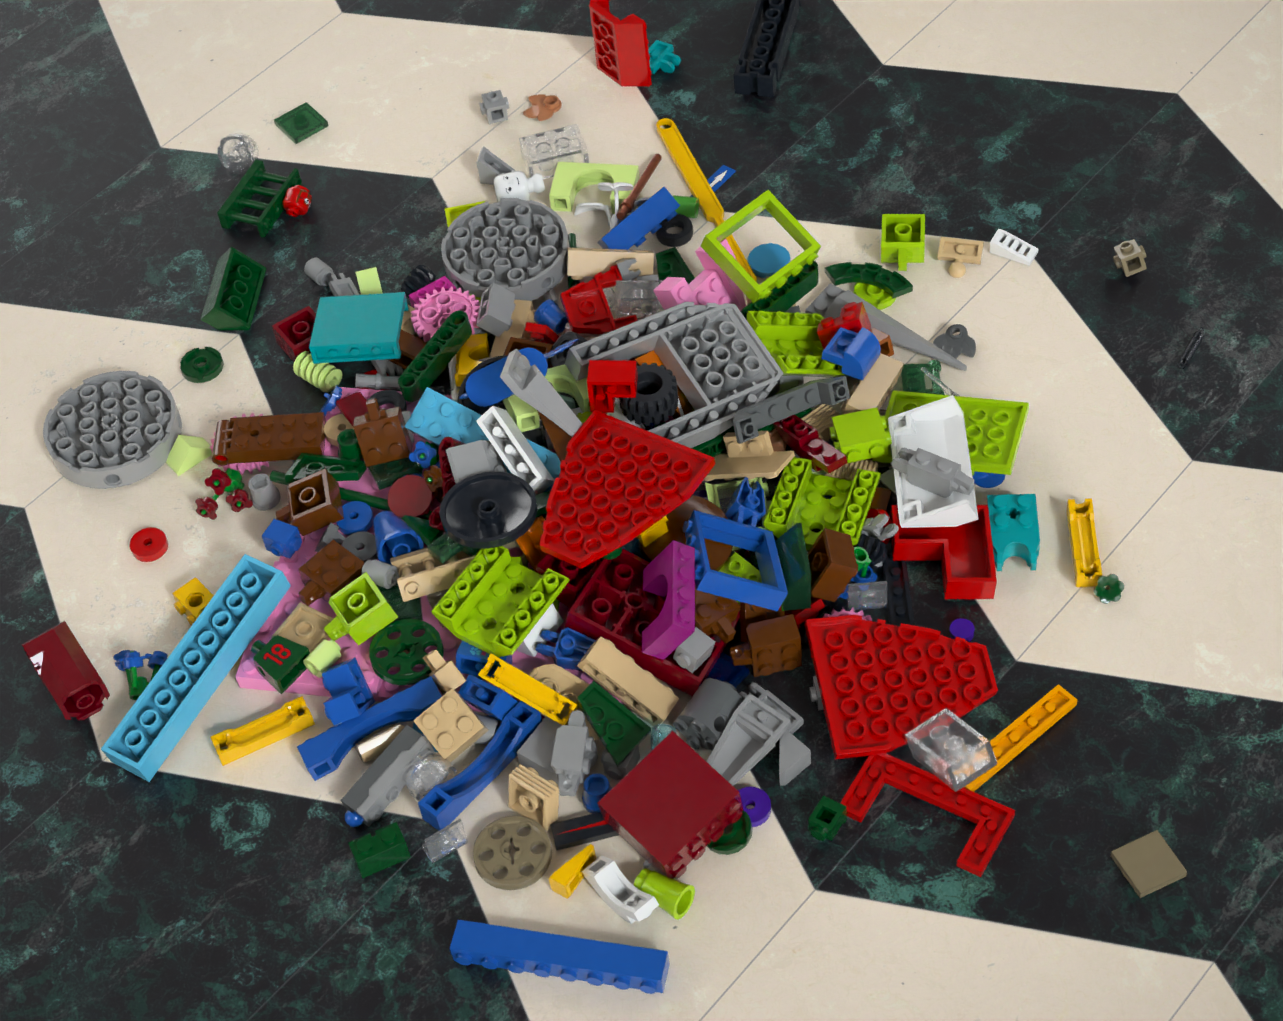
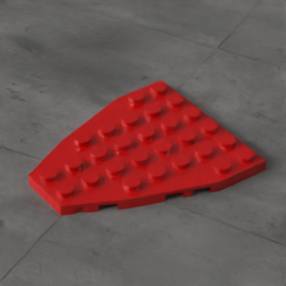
(615, 488)
(891, 679)

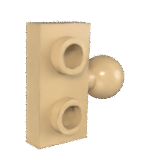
(960, 252)

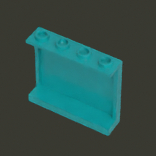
(358, 328)

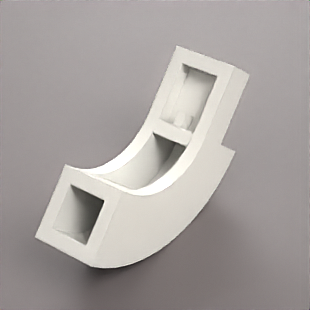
(618, 892)

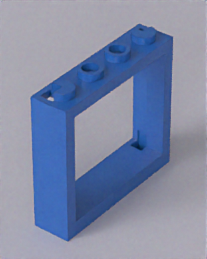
(767, 594)

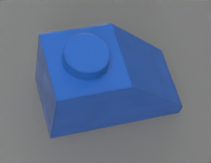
(487, 697)

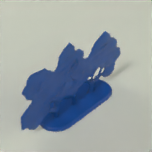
(487, 387)

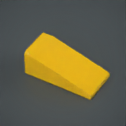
(569, 876)

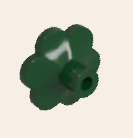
(1112, 591)

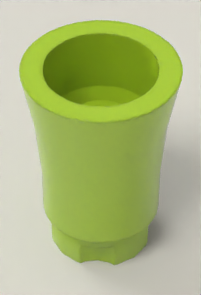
(670, 894)

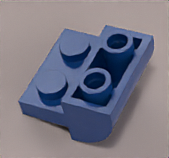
(853, 351)

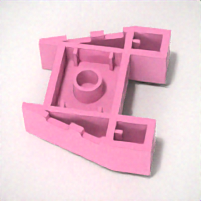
(708, 287)

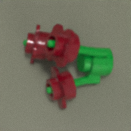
(224, 481)

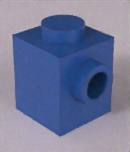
(282, 538)

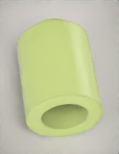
(322, 657)

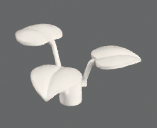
(607, 186)

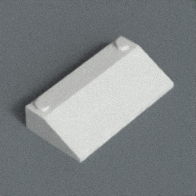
(942, 431)

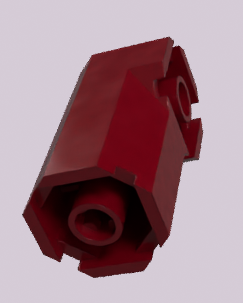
(66, 672)

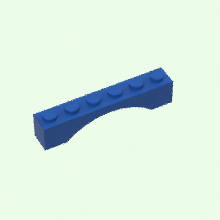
(326, 751)
(453, 796)

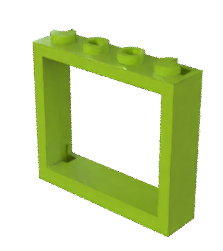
(754, 291)

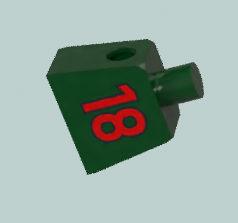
(279, 661)

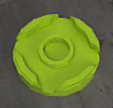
(874, 295)

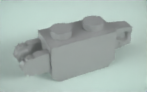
(932, 472)
(571, 754)

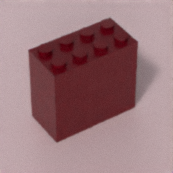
(671, 806)

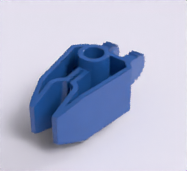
(747, 504)
(569, 647)

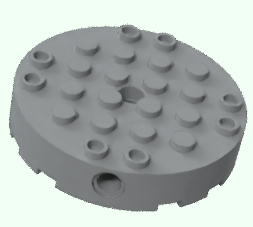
(506, 244)
(112, 429)

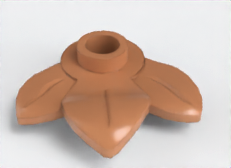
(543, 106)

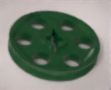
(400, 659)

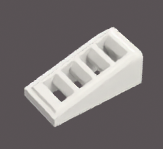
(1005, 245)

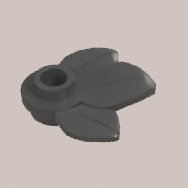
(956, 344)

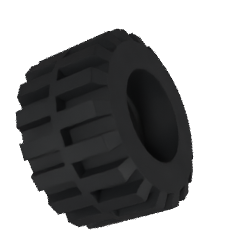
(655, 406)

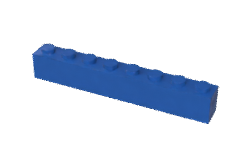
(560, 956)

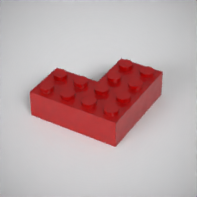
(963, 552)

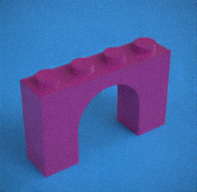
(670, 575)

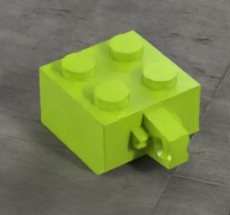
(903, 239)
(359, 611)

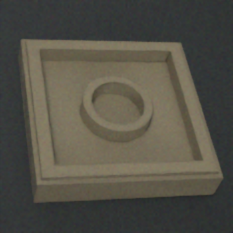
(1148, 864)

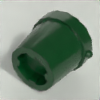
(348, 445)

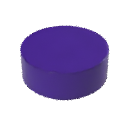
(962, 628)

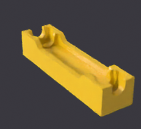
(1083, 542)
(528, 689)
(263, 731)

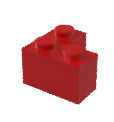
(852, 318)
(609, 381)

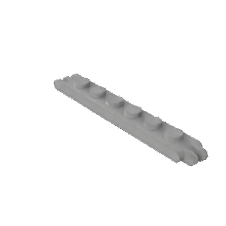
(345, 287)

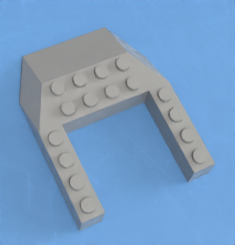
(709, 351)

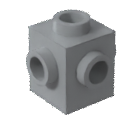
(494, 106)

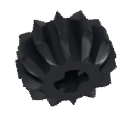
(417, 279)
(875, 549)

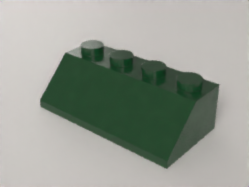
(233, 292)

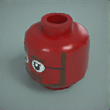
(297, 200)

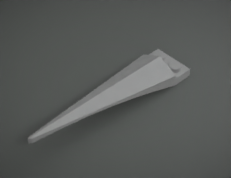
(833, 299)
(533, 388)
(746, 740)

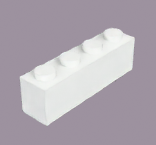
(514, 449)

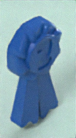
(332, 398)

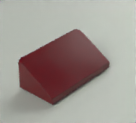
(352, 406)

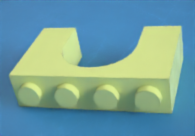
(573, 176)
(562, 380)

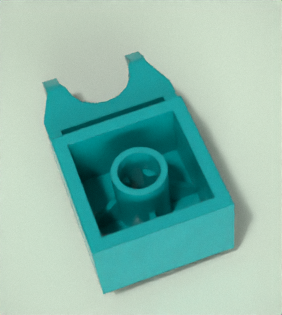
(1014, 528)

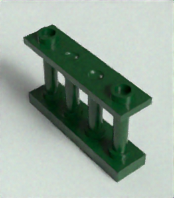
(244, 191)

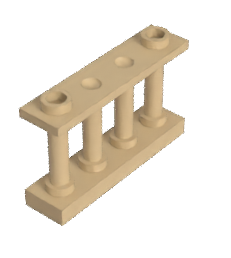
(424, 574)

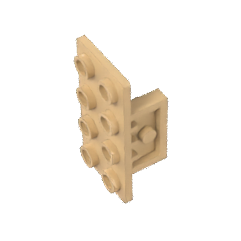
(749, 459)

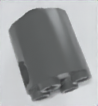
(708, 713)

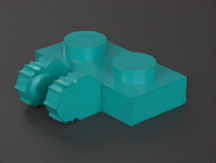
(662, 57)

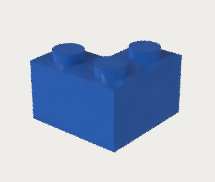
(348, 692)

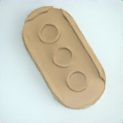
(564, 683)

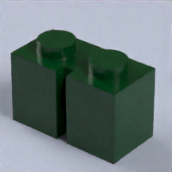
(379, 851)

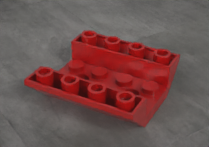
(620, 46)

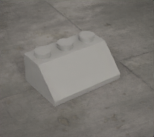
(474, 459)

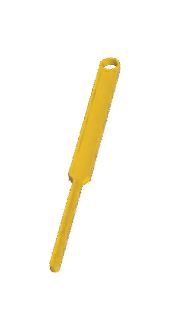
(697, 183)

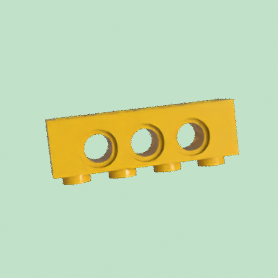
(192, 599)

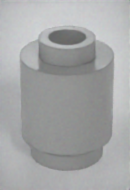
(318, 271)
(381, 573)

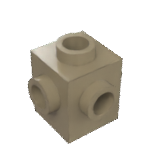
(1130, 257)

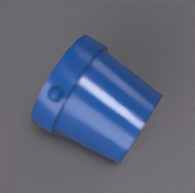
(551, 315)
(595, 788)

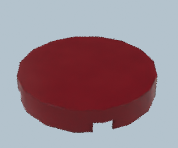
(410, 497)

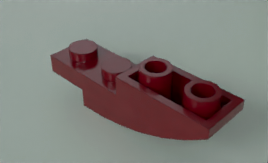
(807, 445)

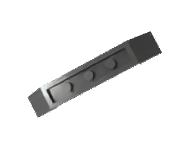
(778, 407)

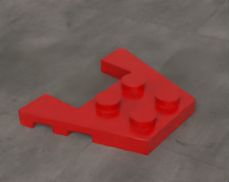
(588, 307)

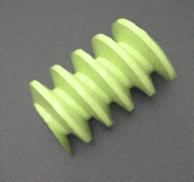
(320, 375)

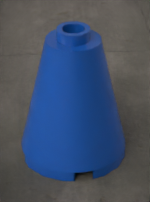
(394, 537)

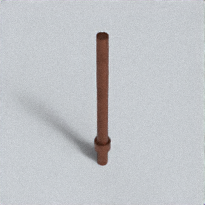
(628, 204)

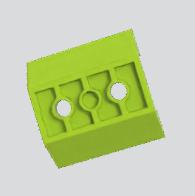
(793, 342)
(802, 500)
(486, 597)

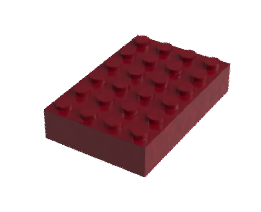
(619, 611)

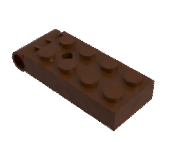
(268, 438)

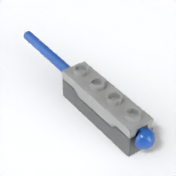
(384, 778)

